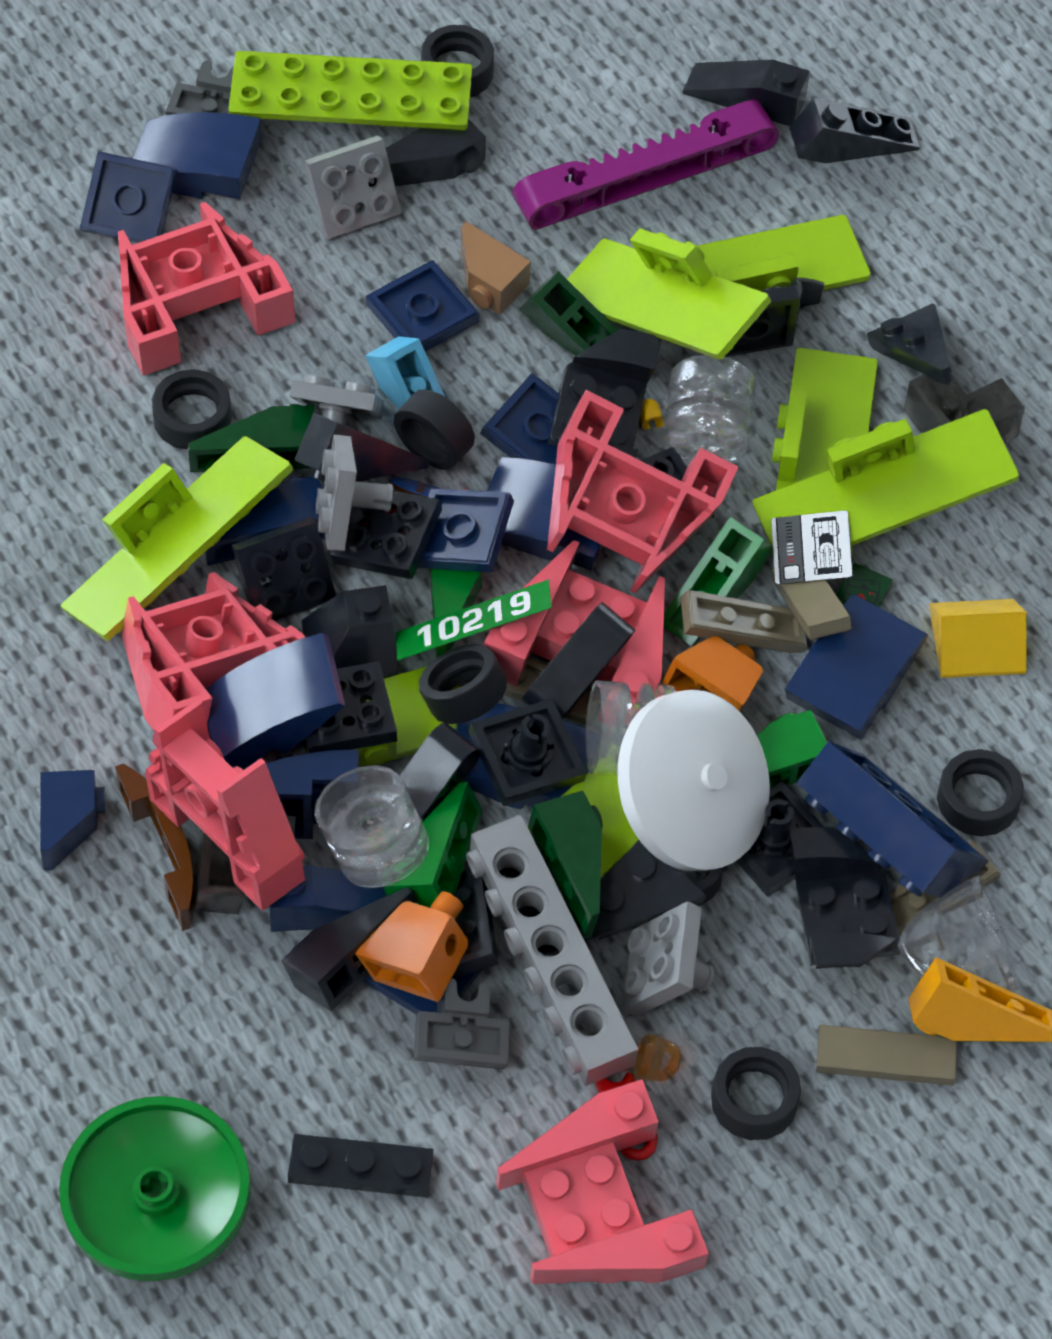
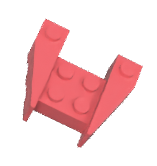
(191, 273)
(626, 500)
(572, 602)
(193, 644)
(227, 803)
(588, 1203)

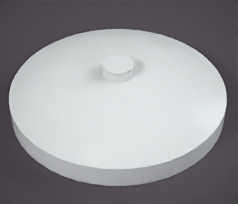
(693, 780)

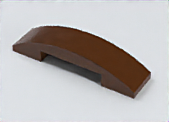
(179, 883)

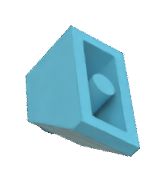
(402, 369)

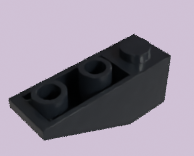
(843, 132)

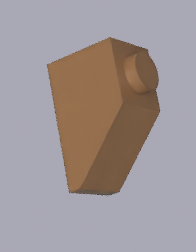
(492, 270)

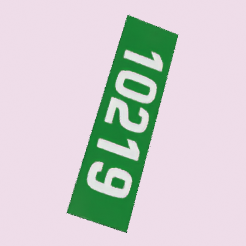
(473, 620)

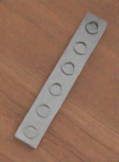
(512, 846)

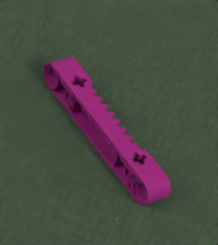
(738, 129)

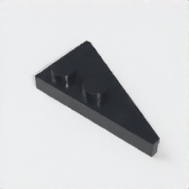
(915, 342)
(637, 891)

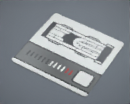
(811, 547)

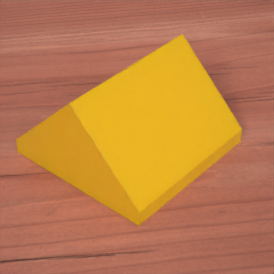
(979, 637)

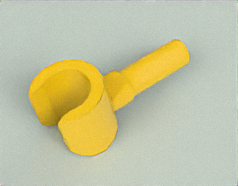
(651, 411)

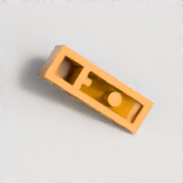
(973, 1009)

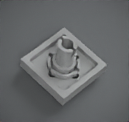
(346, 177)
(337, 401)
(343, 493)
(664, 960)

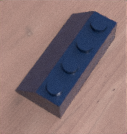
(889, 821)

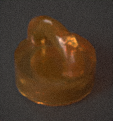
(651, 1056)

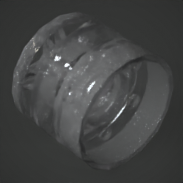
(709, 407)
(608, 719)
(372, 826)

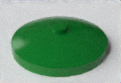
(155, 1188)

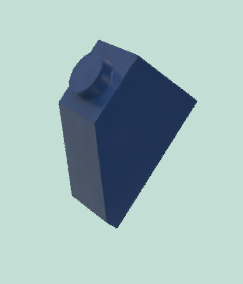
(67, 812)

